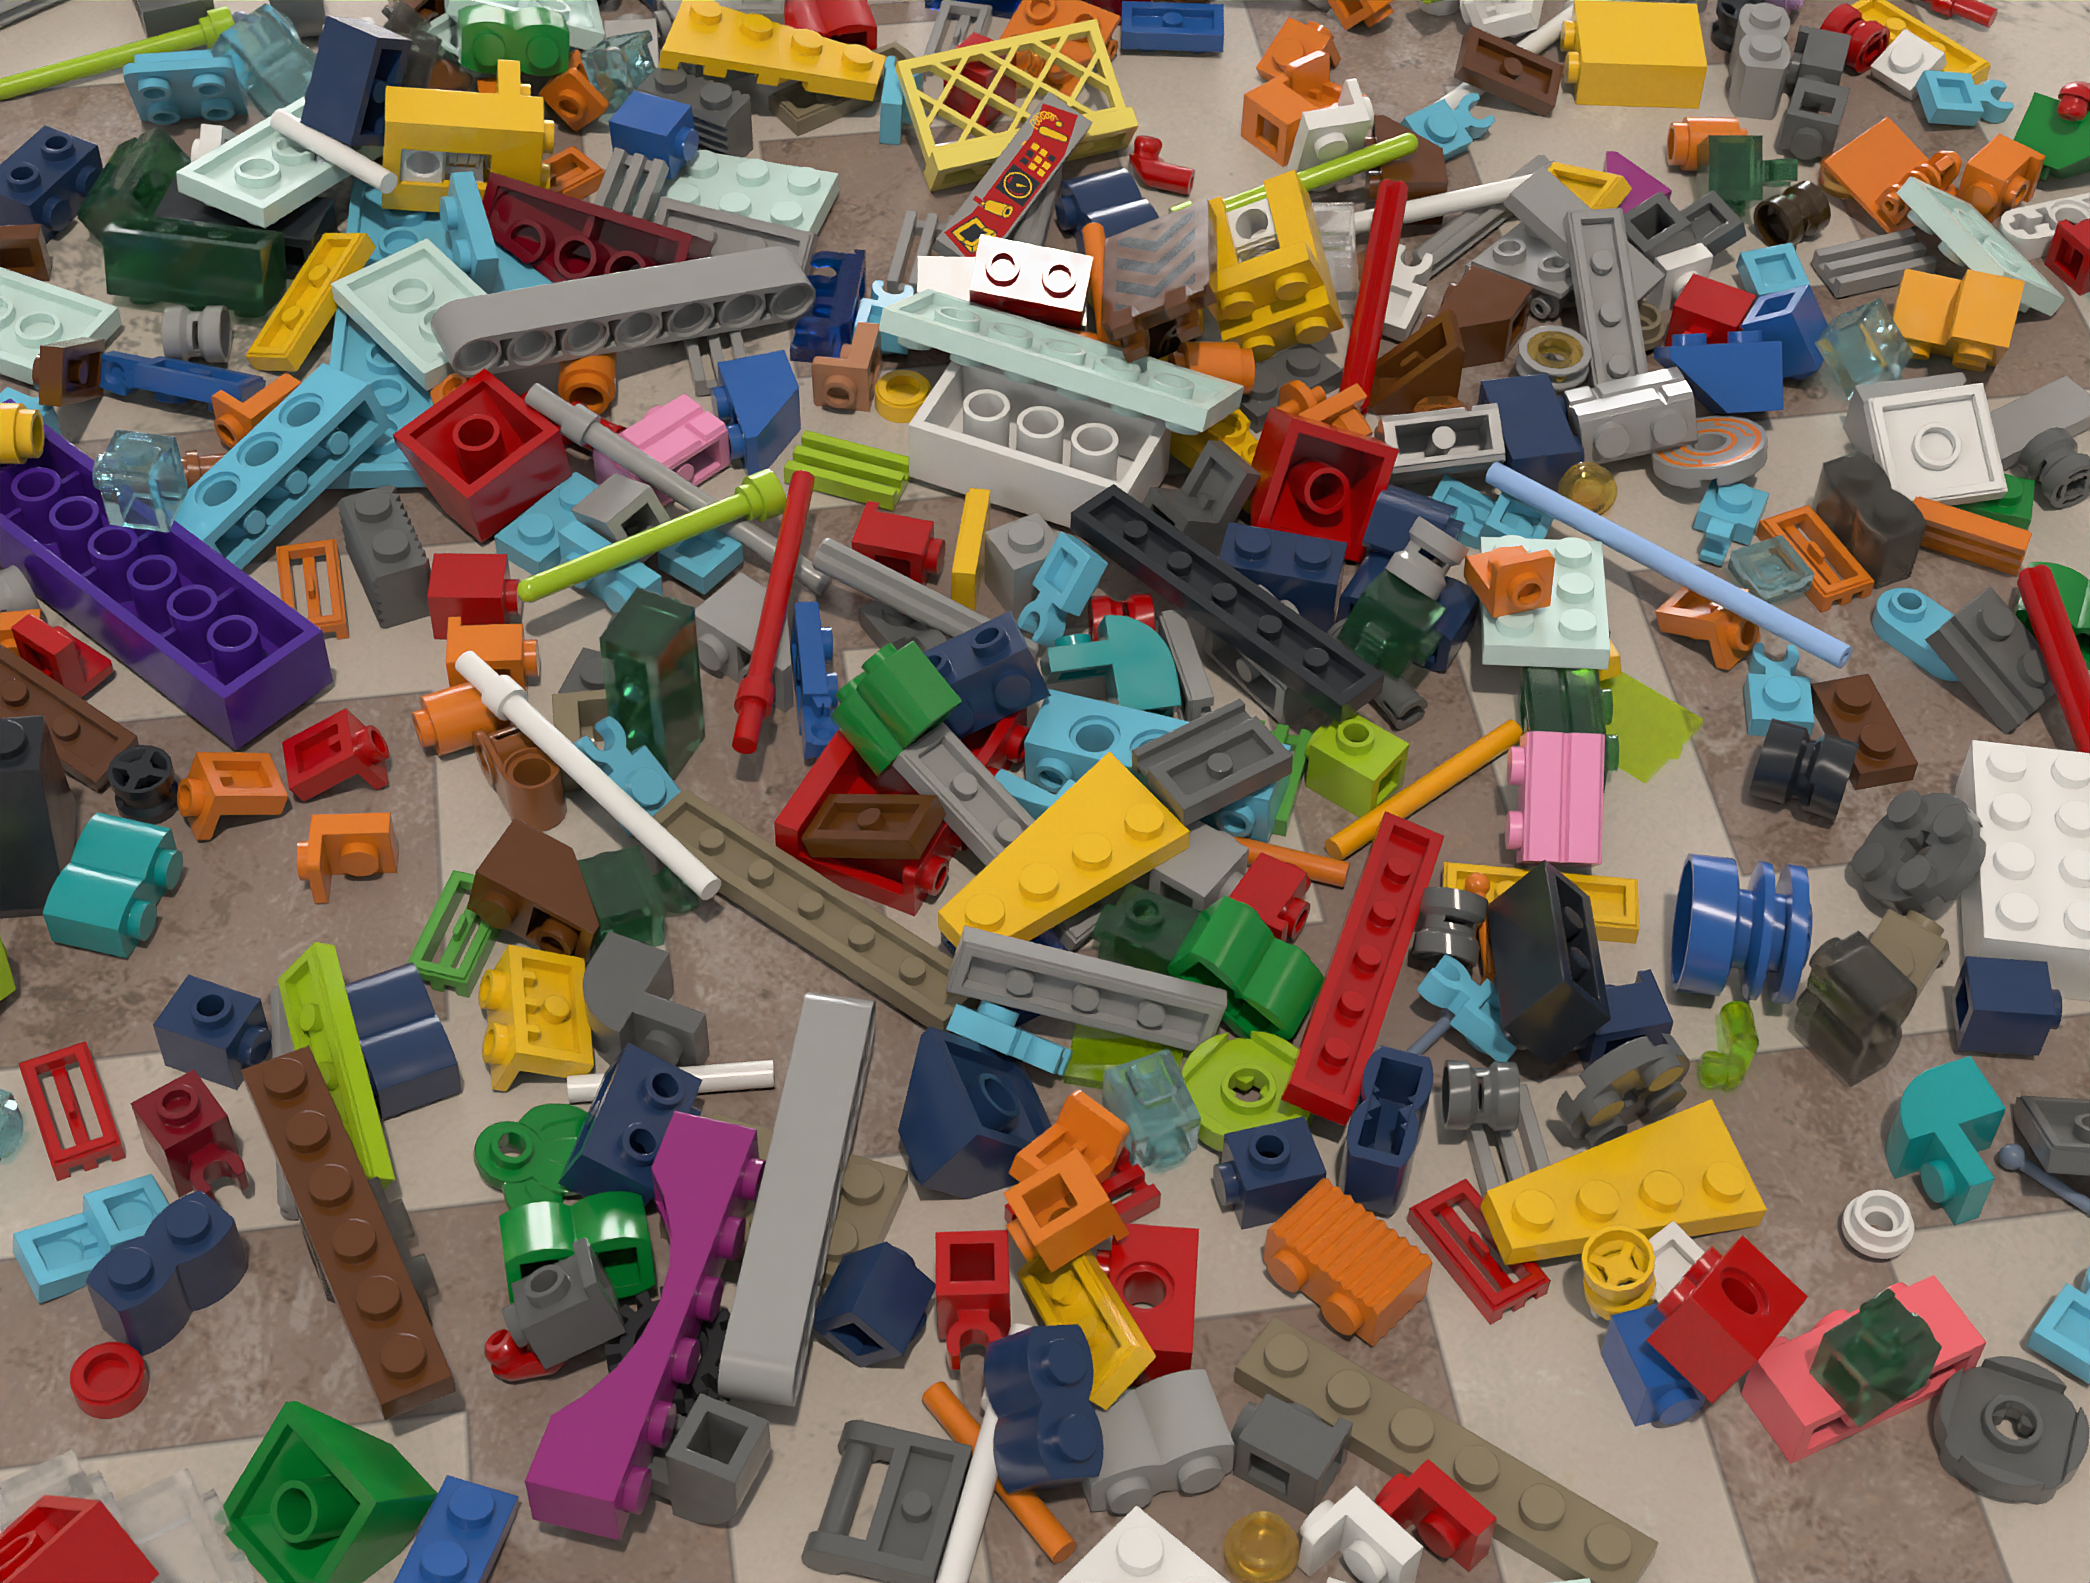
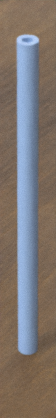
(1670, 565)

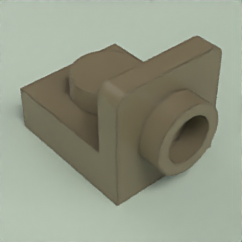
(575, 717)

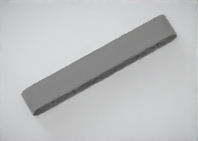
(621, 311)
(797, 1202)

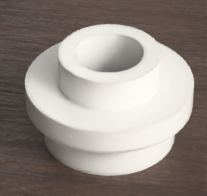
(1882, 1210)

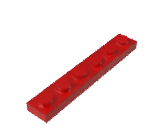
(1363, 970)

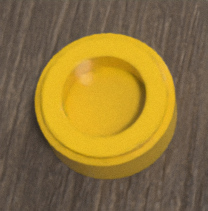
(901, 395)

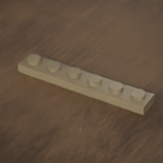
(816, 912)
(1401, 1433)

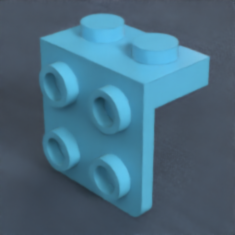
(184, 87)
(472, 241)

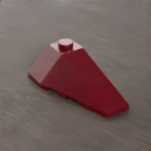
(578, 238)

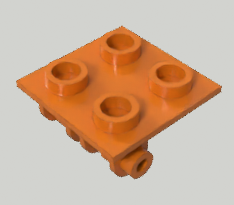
(1048, 14)
(1879, 165)

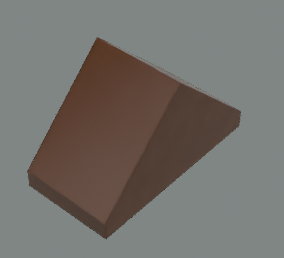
(1419, 367)

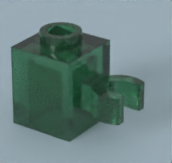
(1737, 170)
(1393, 625)
(631, 898)
(1875, 1358)

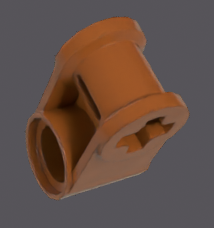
(522, 776)

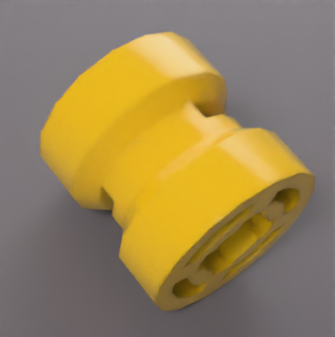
(1618, 1256)

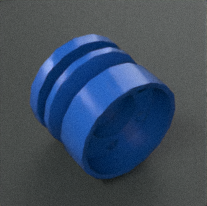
(1749, 929)

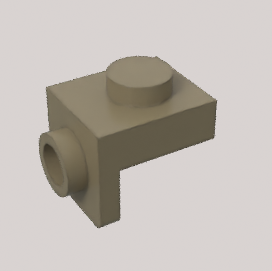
(1912, 945)

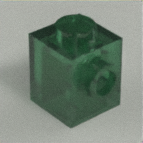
(1143, 930)

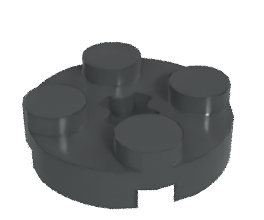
(1912, 822)
(1625, 1088)
(1997, 1464)

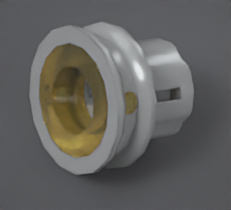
(1566, 360)

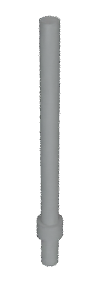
(584, 427)

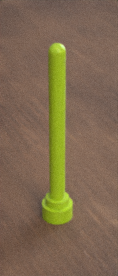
(113, 58)
(1332, 170)
(757, 498)

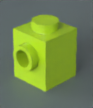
(1355, 764)

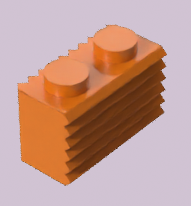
(1346, 1262)

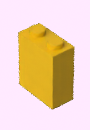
(1634, 54)

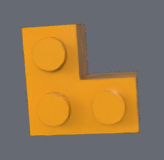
(1958, 317)

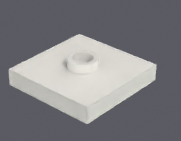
(1938, 444)

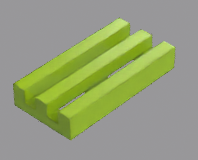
(852, 463)

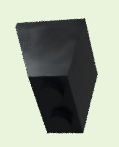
(34, 816)

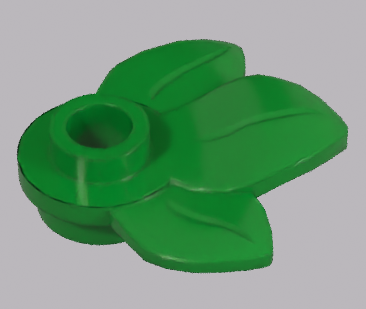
(545, 1143)

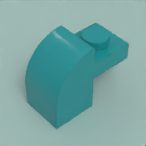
(1130, 658)
(1940, 1129)

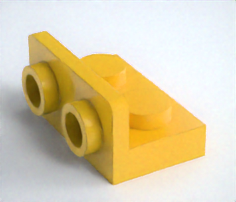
(535, 1016)

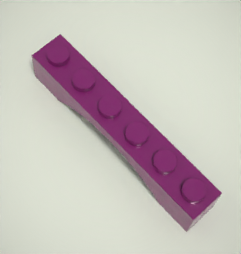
(600, 1446)

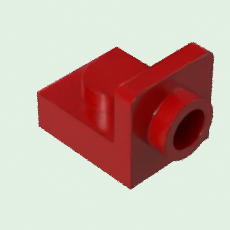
(60, 655)
(334, 753)
(1442, 1511)

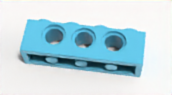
(283, 464)
(1079, 731)

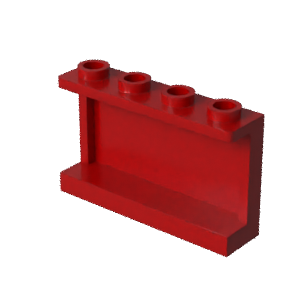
(892, 882)

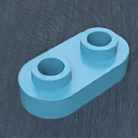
(1904, 622)

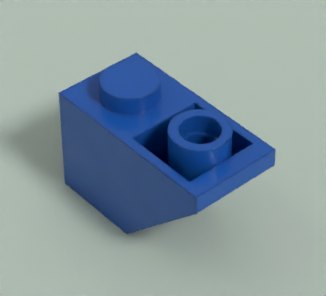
(1729, 375)
(760, 407)

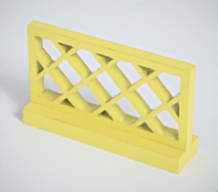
(972, 158)

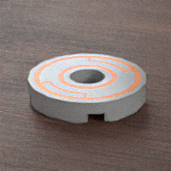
(1725, 450)

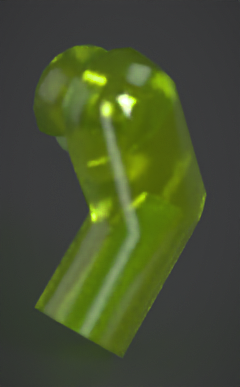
(1740, 1046)

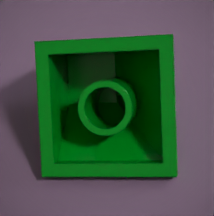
(2060, 140)
(324, 1501)

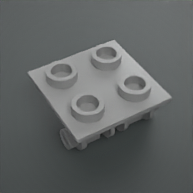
(1533, 262)

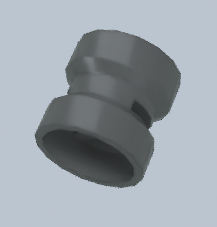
(2055, 462)
(1450, 925)
(1493, 1095)

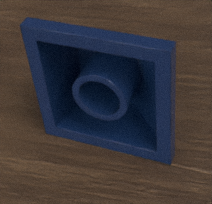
(967, 1115)

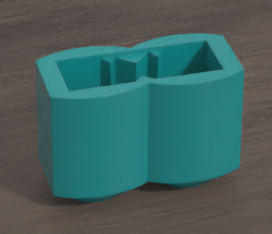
(113, 885)

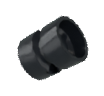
(1803, 769)

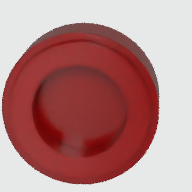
(109, 1380)

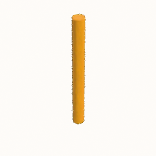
(1425, 788)

